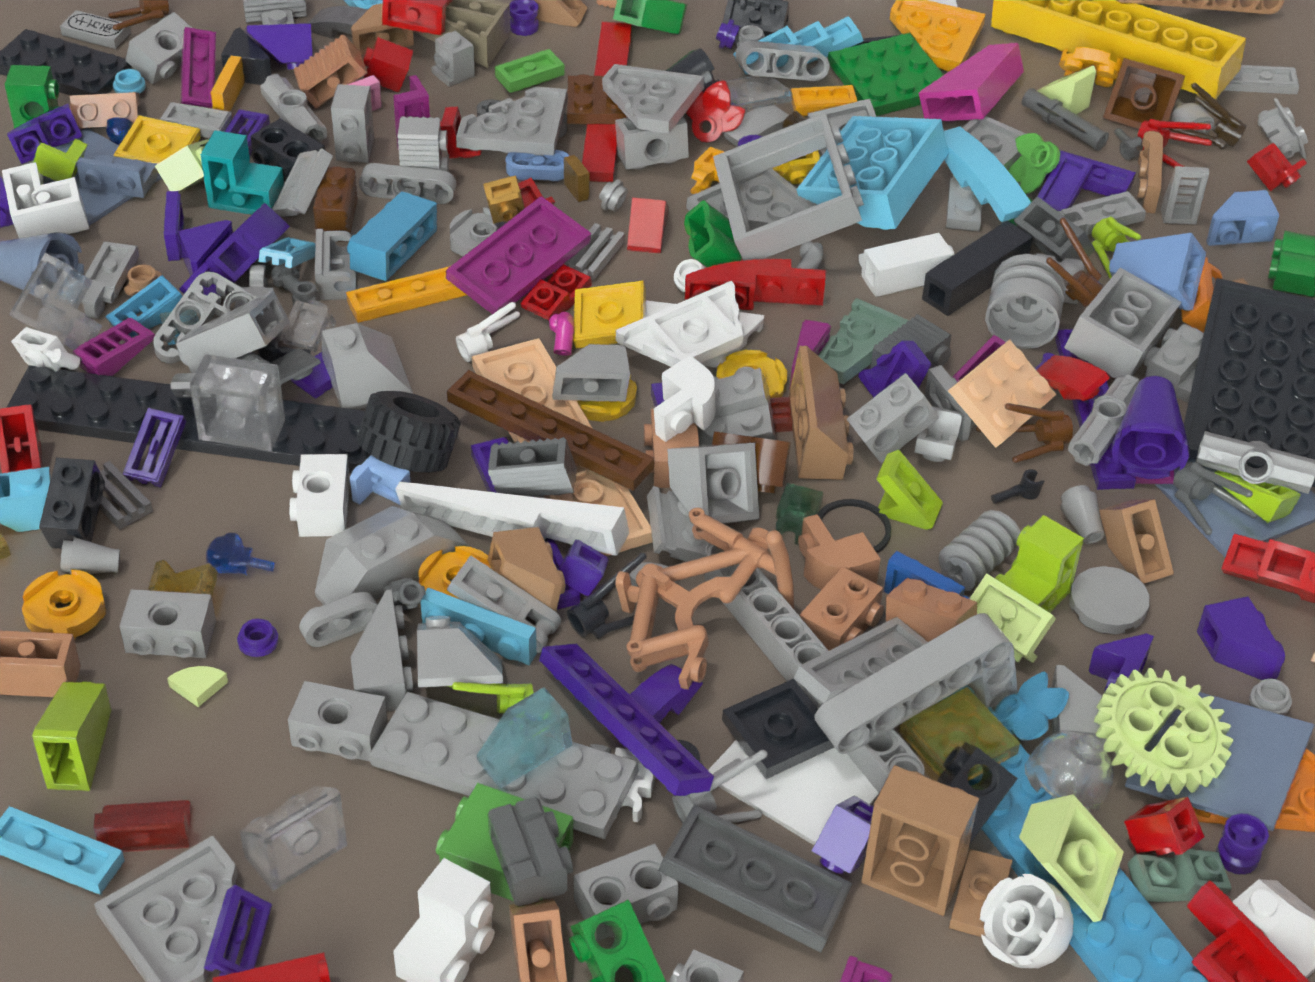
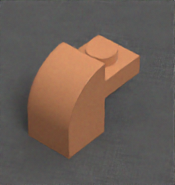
(826, 556)

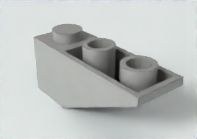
(380, 653)

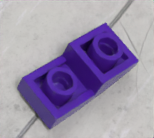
(49, 128)
(663, 693)

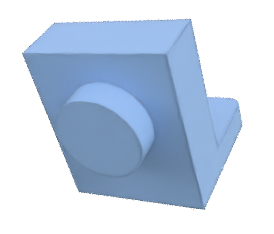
(377, 478)

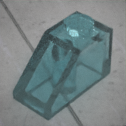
(525, 738)

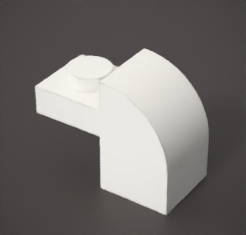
(687, 397)

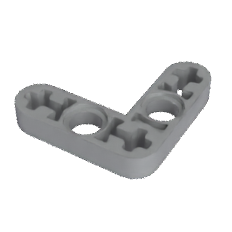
(206, 307)

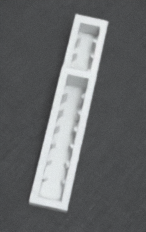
(489, 512)

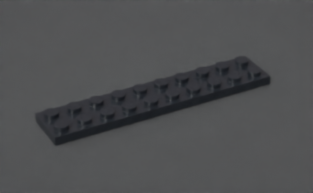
(117, 406)

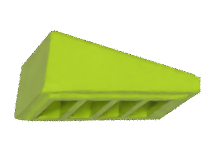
(1268, 500)

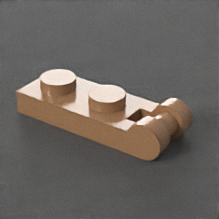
(1150, 170)

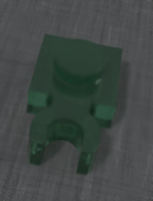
(794, 505)

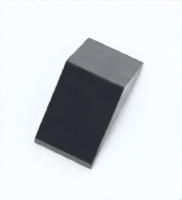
(254, 60)

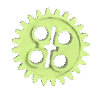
(1188, 752)

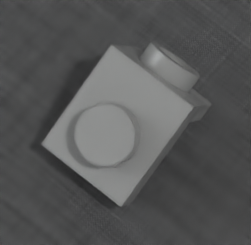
(941, 437)

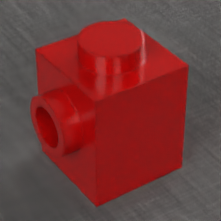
(387, 63)

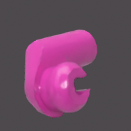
(563, 326)

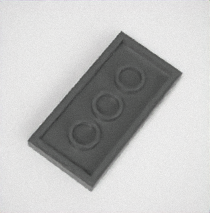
(756, 877)

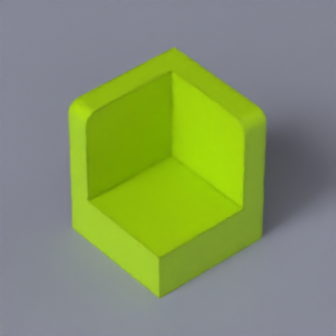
(58, 164)

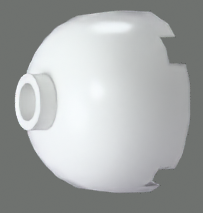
(1026, 922)

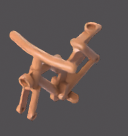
(659, 582)

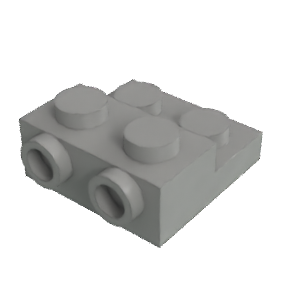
(1176, 359)
(741, 407)

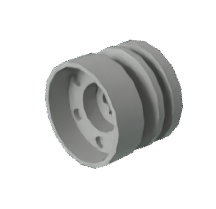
(1025, 301)

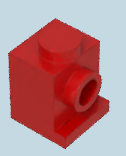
(1164, 827)

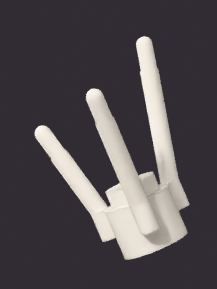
(477, 338)

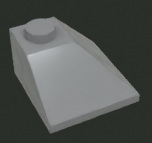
(361, 364)
(717, 480)
(453, 654)

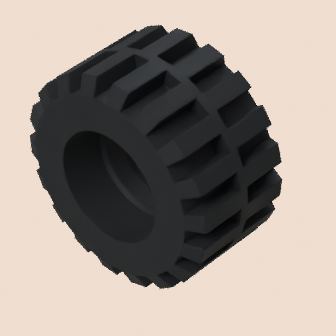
(408, 431)

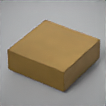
(576, 178)

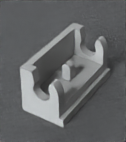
(333, 265)

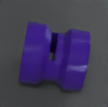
(1242, 843)

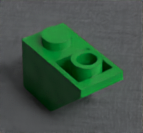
(652, 14)

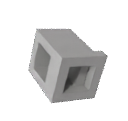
(453, 59)

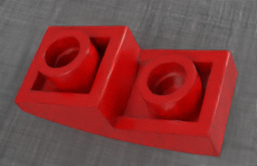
(557, 293)
(1073, 377)

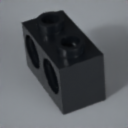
(281, 145)
(72, 501)
(990, 789)

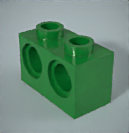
(628, 949)

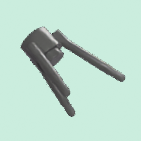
(1197, 483)

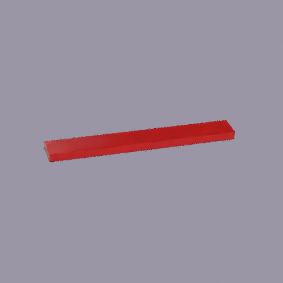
(600, 139)

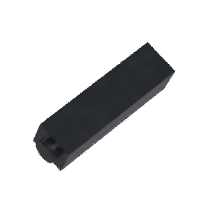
(973, 268)

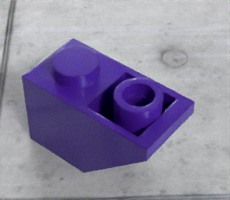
(1240, 638)

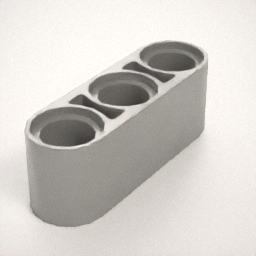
(794, 68)

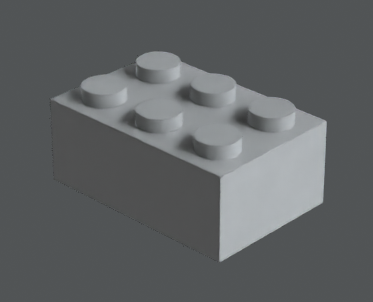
(1122, 324)

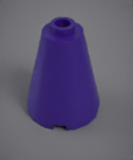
(1152, 432)

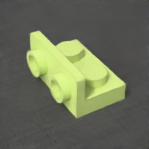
(1015, 615)

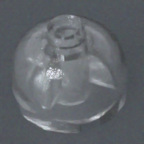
(1072, 765)

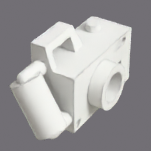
(44, 350)

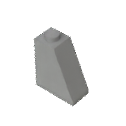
(235, 332)

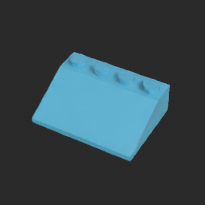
(890, 163)

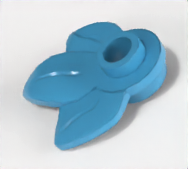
(1032, 707)

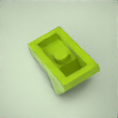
(906, 493)

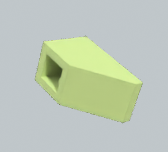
(183, 168)

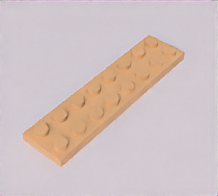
(531, 372)

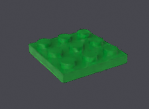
(886, 72)

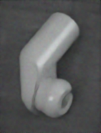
(811, 255)

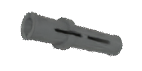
(1037, 102)

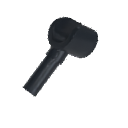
(273, 351)
(1026, 488)

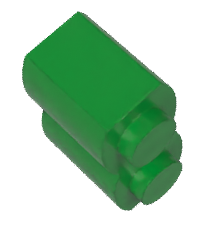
(710, 236)
(1294, 264)

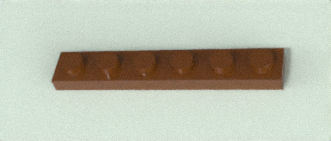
(535, 421)

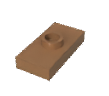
(979, 877)

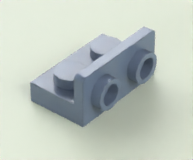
(116, 174)

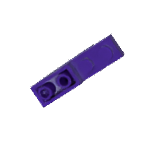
(241, 247)

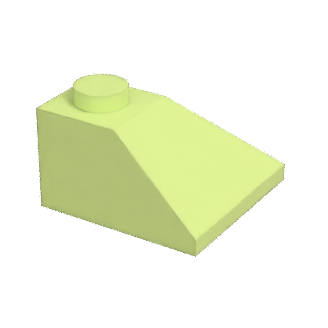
(1073, 851)

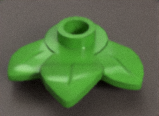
(1035, 161)

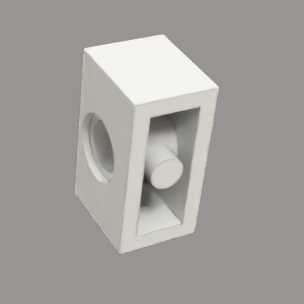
(321, 495)

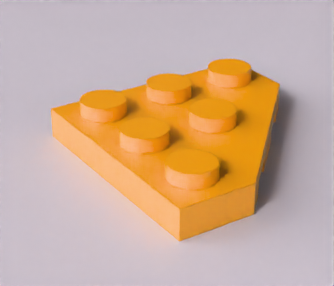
(940, 29)

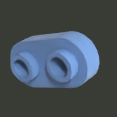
(536, 166)

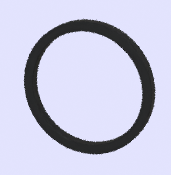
(866, 505)

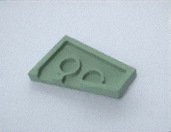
(858, 333)

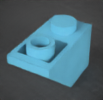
(23, 498)

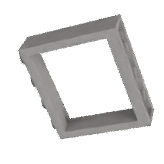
(771, 152)

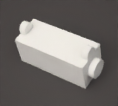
(902, 263)

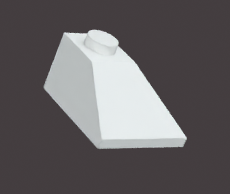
(1282, 920)

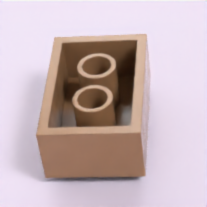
(919, 839)

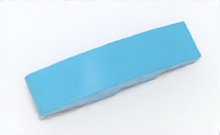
(828, 39)
(987, 177)

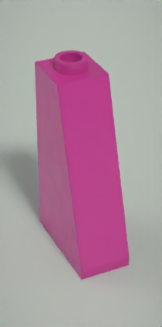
(974, 85)

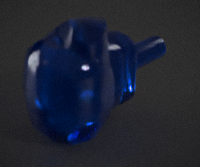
(230, 556)

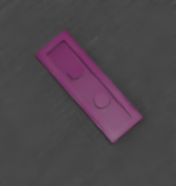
(198, 67)

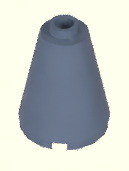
(22, 256)

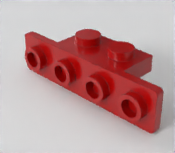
(1241, 948)

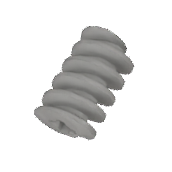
(979, 548)

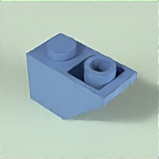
(1244, 219)

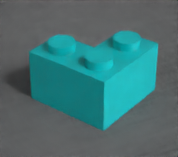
(233, 180)

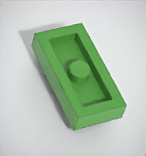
(529, 70)

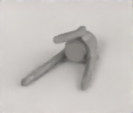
(706, 801)

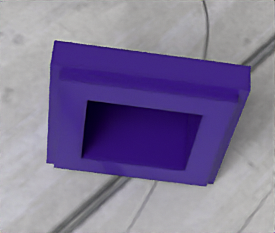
(583, 567)

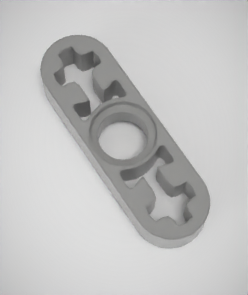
(385, 172)

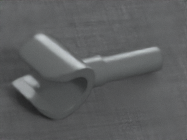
(1128, 145)

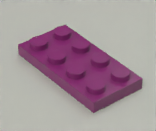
(518, 255)

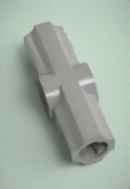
(292, 107)
(1103, 422)
(1231, 457)

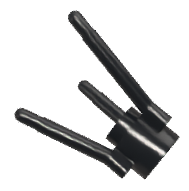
(591, 612)

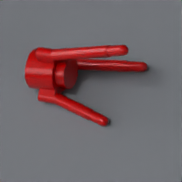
(1163, 128)

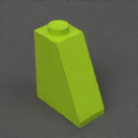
(72, 735)

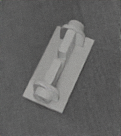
(1280, 129)

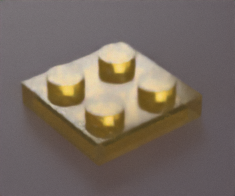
(953, 723)

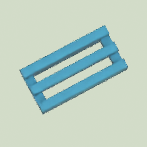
(283, 252)

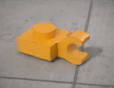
(705, 170)

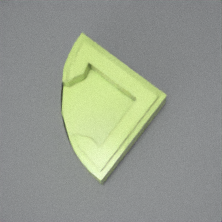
(197, 683)

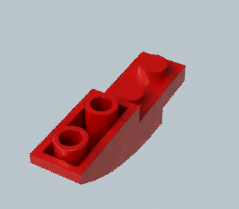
(761, 282)
(1272, 565)

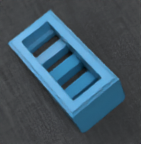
(152, 301)

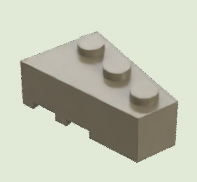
(481, 23)

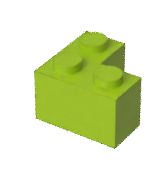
(1044, 563)

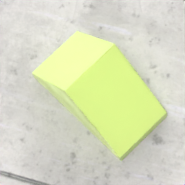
(1072, 90)

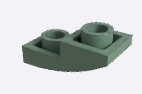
(1177, 877)

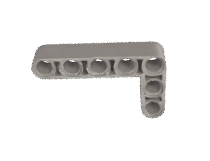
(967, 654)

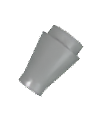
(1082, 511)
(88, 557)

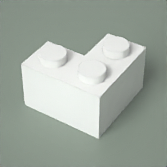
(43, 207)
(450, 929)

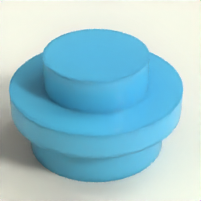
(129, 81)

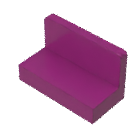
(411, 103)

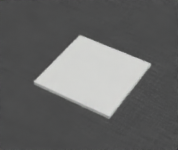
(802, 794)

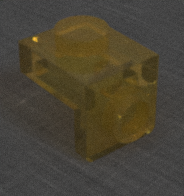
(194, 580)

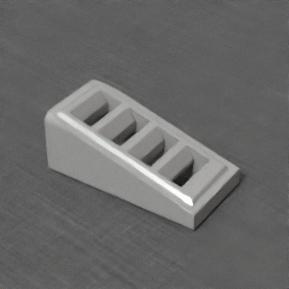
(1184, 213)

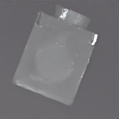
(307, 324)

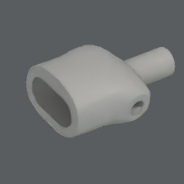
(1191, 113)

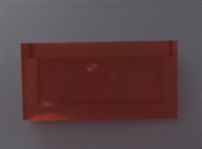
(145, 825)

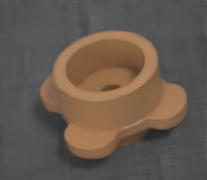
(139, 278)

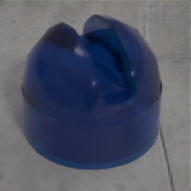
(117, 129)

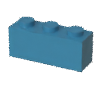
(392, 236)

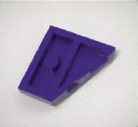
(903, 358)

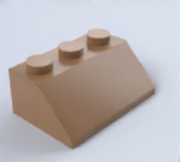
(818, 419)

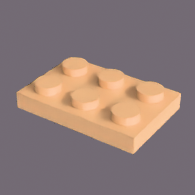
(995, 382)

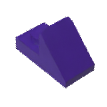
(1120, 657)

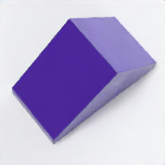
(202, 241)

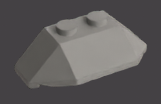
(380, 552)

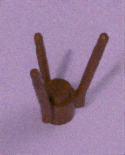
(149, 8)
(1081, 285)
(1053, 429)

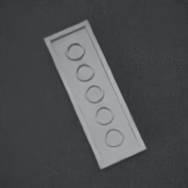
(441, 745)

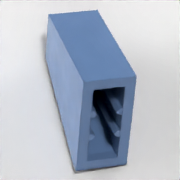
(1166, 263)

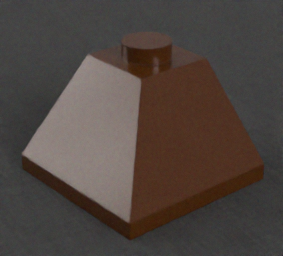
(1142, 94)

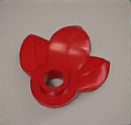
(717, 109)

